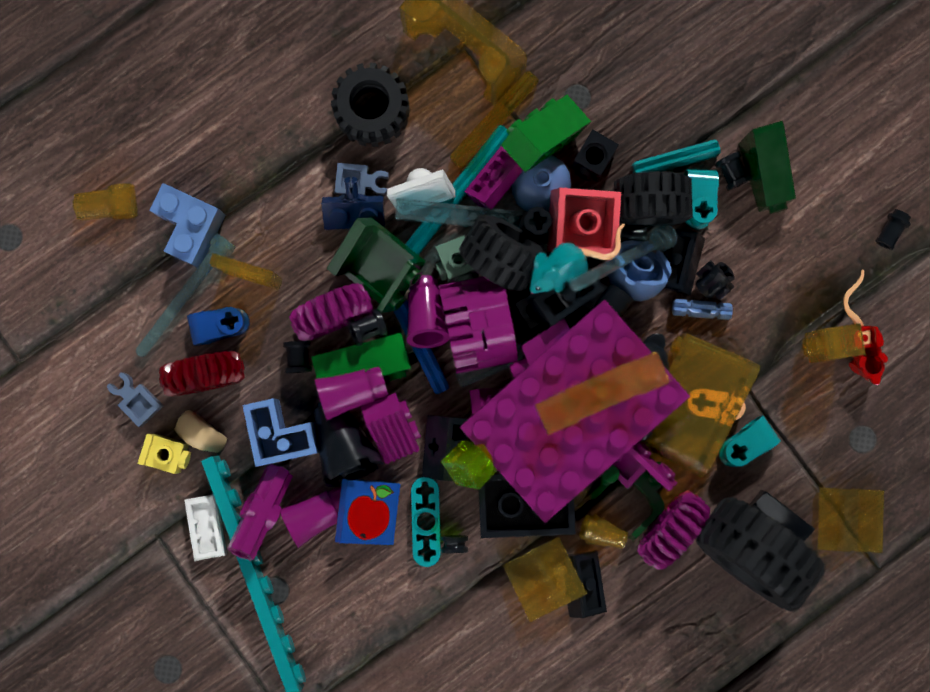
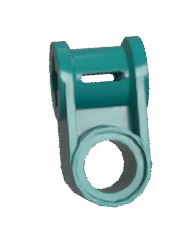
(704, 196)
(752, 439)

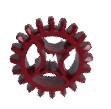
(201, 373)

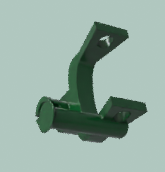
(645, 484)

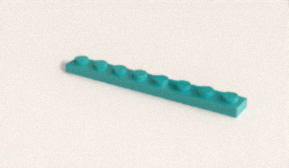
(258, 584)

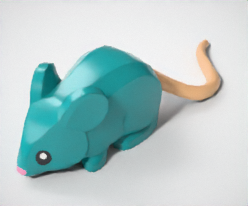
(565, 264)

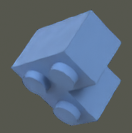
(194, 222)
(271, 439)

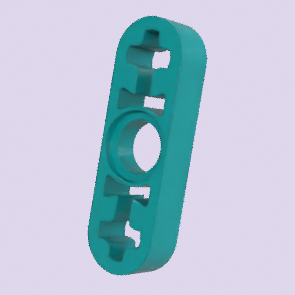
(419, 544)

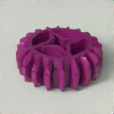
(330, 311)
(673, 530)

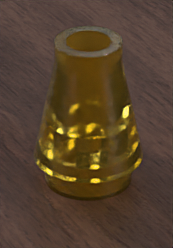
(601, 532)

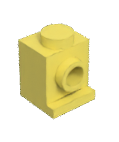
(152, 449)

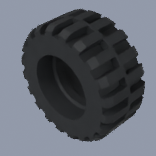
(761, 553)

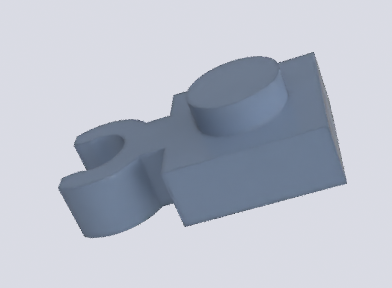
(365, 180)
(137, 402)

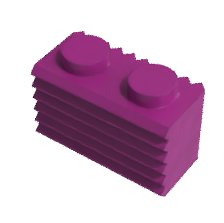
(390, 427)

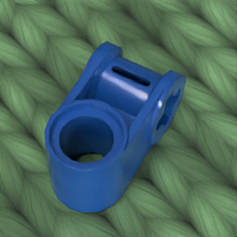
(213, 325)

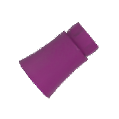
(426, 315)
(350, 390)
(312, 516)

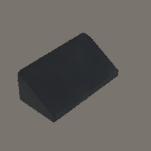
(684, 261)
(783, 515)
(589, 572)

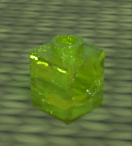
(469, 465)

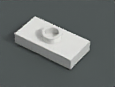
(205, 527)

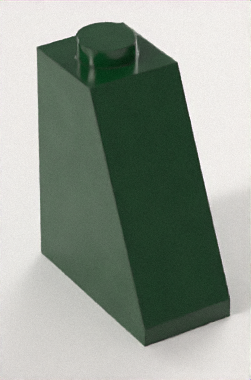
(768, 162)

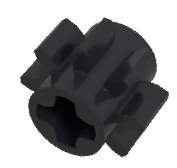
(715, 280)

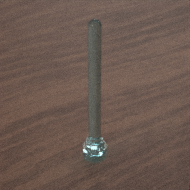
(660, 239)
(219, 246)

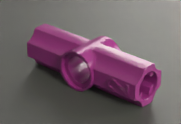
(260, 512)

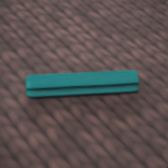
(678, 157)

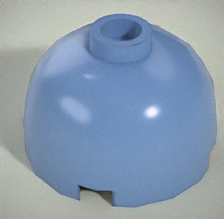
(534, 187)
(642, 277)

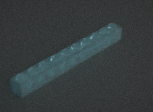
(453, 214)

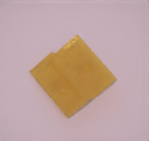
(851, 520)
(544, 579)

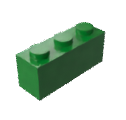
(544, 132)
(386, 352)

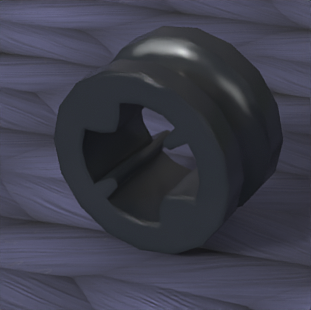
(454, 544)

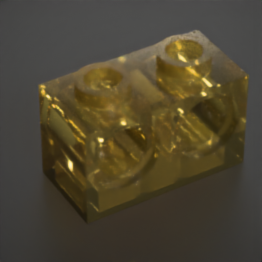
(834, 343)

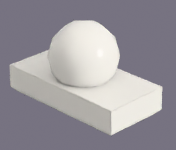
(423, 186)

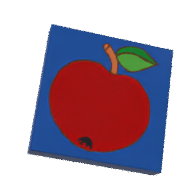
(367, 512)

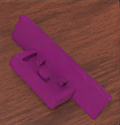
(639, 460)

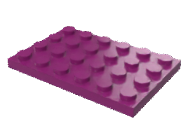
(560, 465)

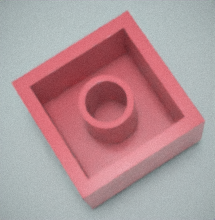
(584, 219)

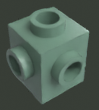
(452, 264)

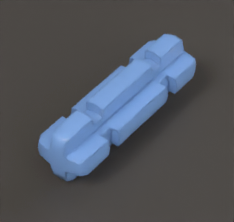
(702, 309)

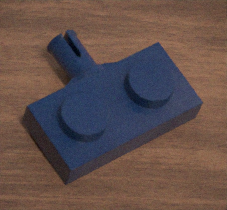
(344, 210)

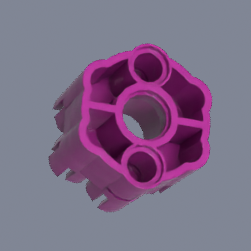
(478, 324)

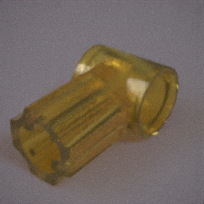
(115, 202)

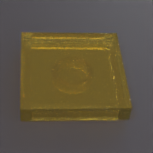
(246, 271)

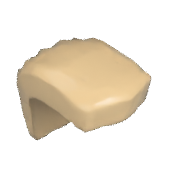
(199, 433)

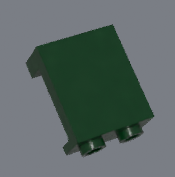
(378, 262)

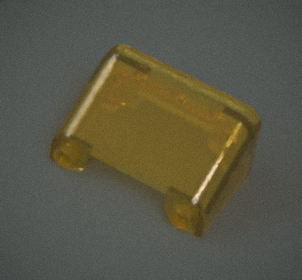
(501, 57)
(717, 389)

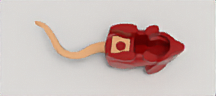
(872, 364)

